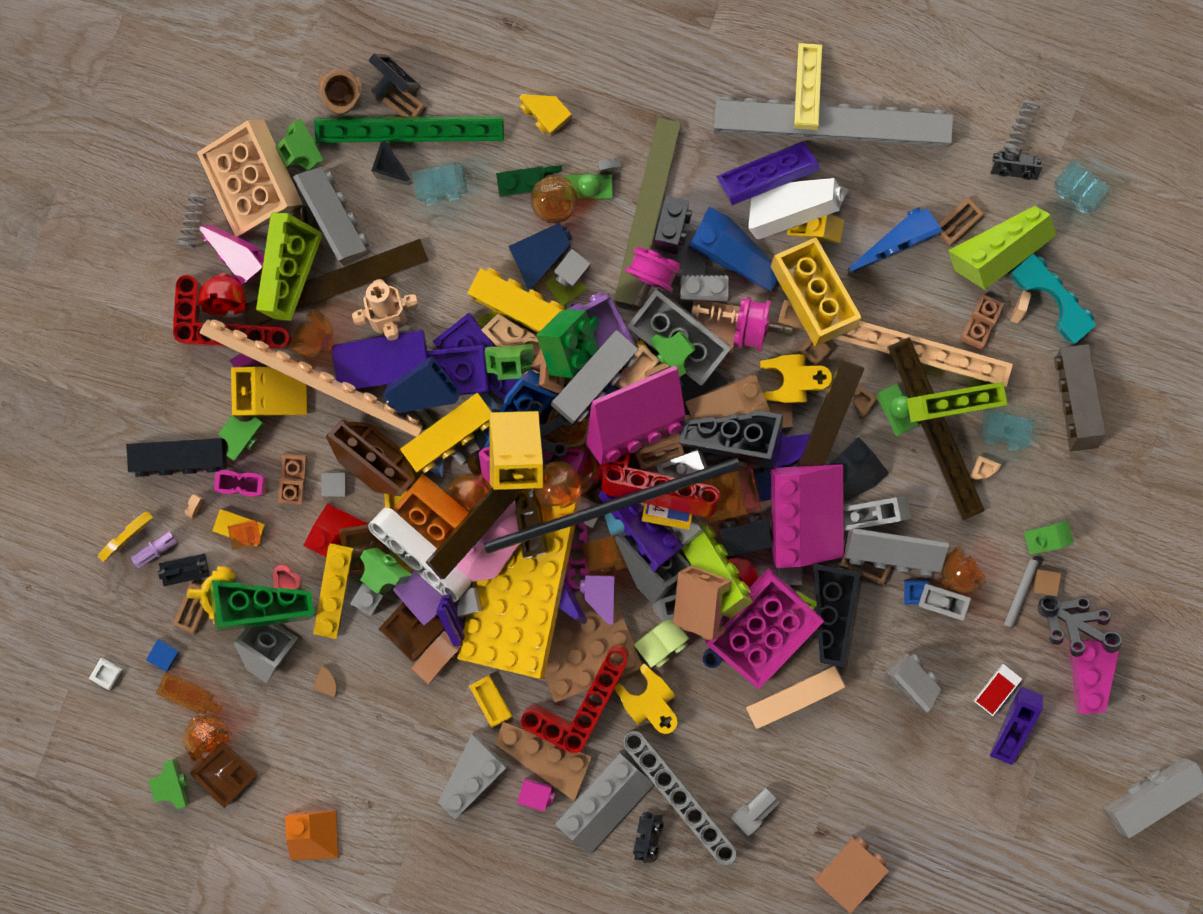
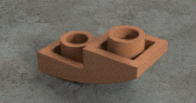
(981, 321)
(292, 478)
(435, 658)

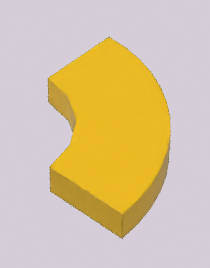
(119, 542)

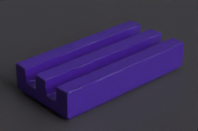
(452, 623)

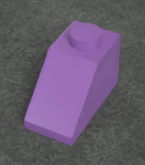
(599, 594)

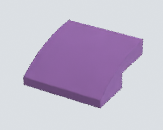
(419, 597)

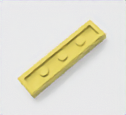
(808, 86)

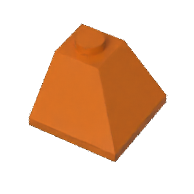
(312, 835)

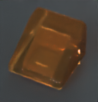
(244, 534)

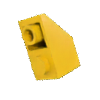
(547, 111)
(825, 228)

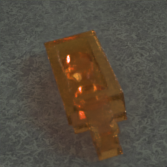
(187, 695)

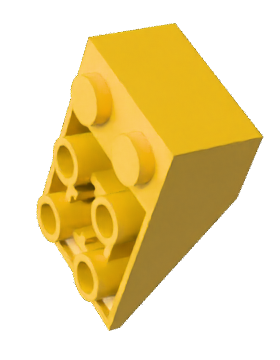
(266, 393)
(515, 450)

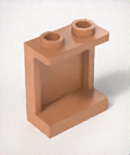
(700, 602)
(852, 874)

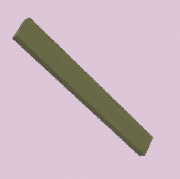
(648, 204)

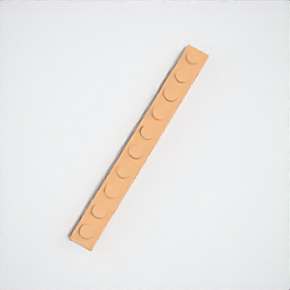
(929, 352)
(303, 372)

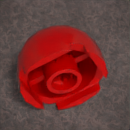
(222, 295)

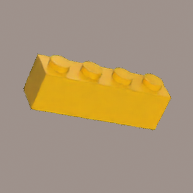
(447, 433)

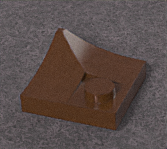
(360, 539)
(408, 632)
(223, 774)

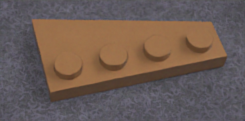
(545, 759)

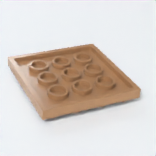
(581, 648)

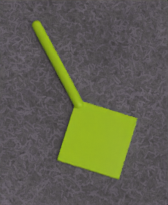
(564, 294)

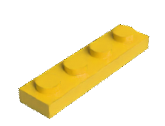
(333, 591)

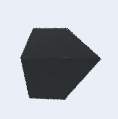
(388, 167)

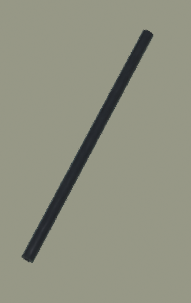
(612, 506)

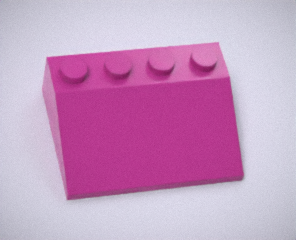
(636, 416)
(806, 515)
(765, 631)

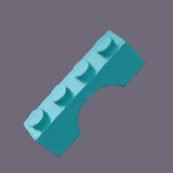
(1072, 320)

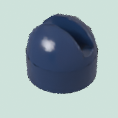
(708, 660)

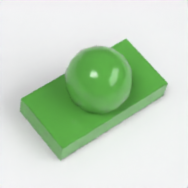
(592, 186)
(896, 409)

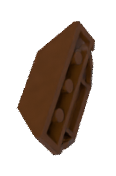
(371, 457)

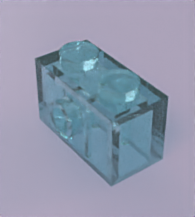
(440, 183)
(1081, 187)
(1006, 429)

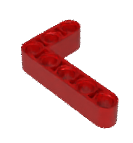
(192, 321)
(687, 500)
(587, 707)

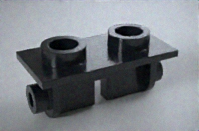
(1026, 168)
(184, 570)
(647, 848)

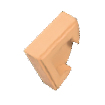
(1021, 307)
(984, 468)
(194, 505)

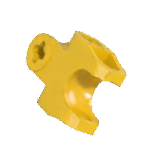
(796, 378)
(651, 703)

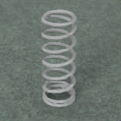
(1010, 147)
(184, 243)

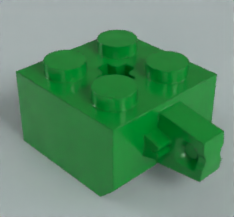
(568, 342)

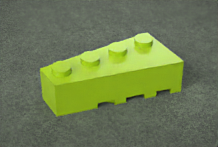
(1002, 247)
(286, 264)

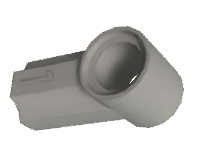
(751, 815)

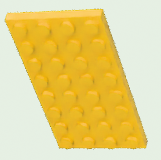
(521, 606)

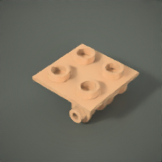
(719, 318)

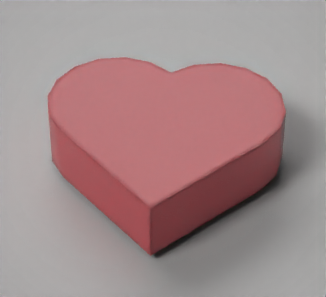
(285, 578)

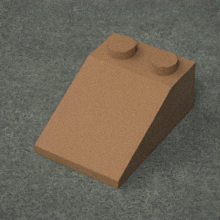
(732, 398)

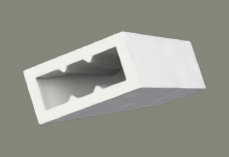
(793, 205)

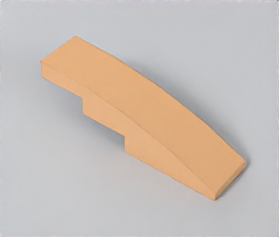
(796, 696)

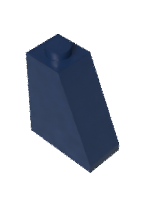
(540, 252)
(422, 388)

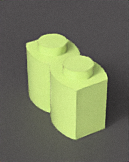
(660, 642)

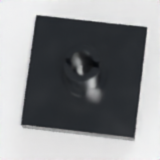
(392, 76)

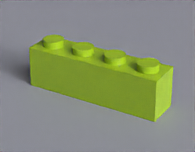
(956, 402)
(711, 556)

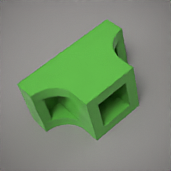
(299, 147)
(673, 350)
(509, 361)
(240, 435)
(1049, 537)
(382, 571)
(170, 785)

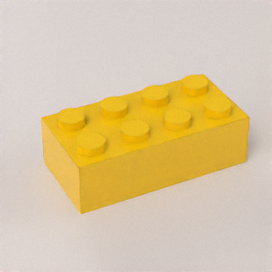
(815, 291)
(512, 301)

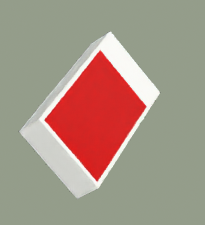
(997, 689)

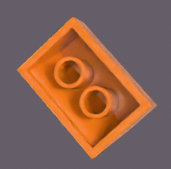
(430, 511)

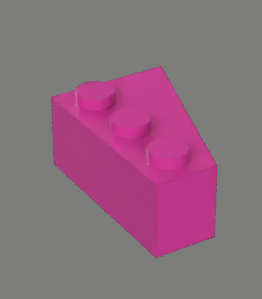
(1092, 677)

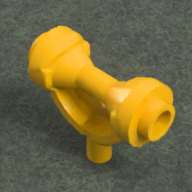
(222, 574)

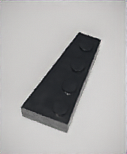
(837, 604)

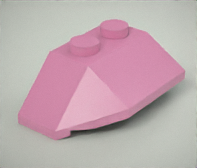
(481, 566)

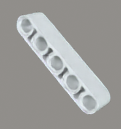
(415, 551)

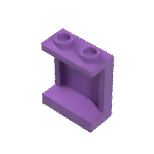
(608, 317)

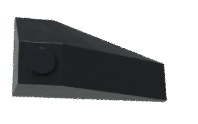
(749, 437)
(860, 468)

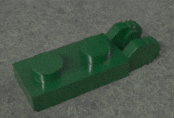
(523, 180)

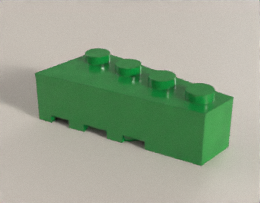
(254, 606)

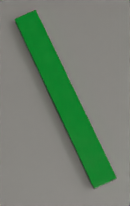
(409, 129)

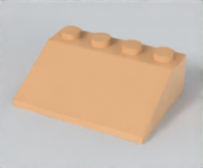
(249, 177)

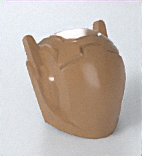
(339, 90)

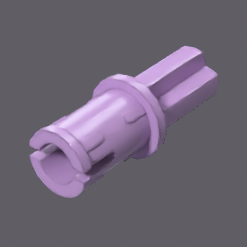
(154, 549)

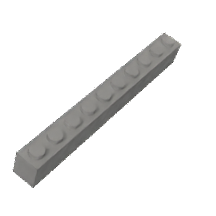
(835, 122)

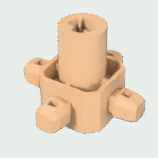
(385, 309)

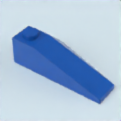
(910, 232)
(730, 247)
(524, 393)

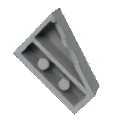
(471, 776)

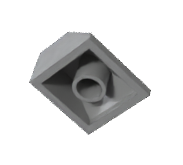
(264, 649)

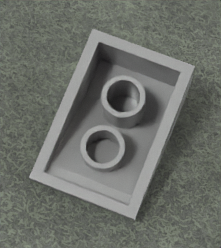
(914, 681)

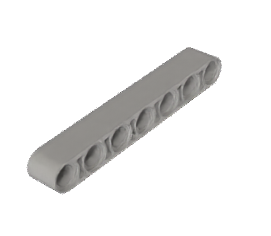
(687, 805)

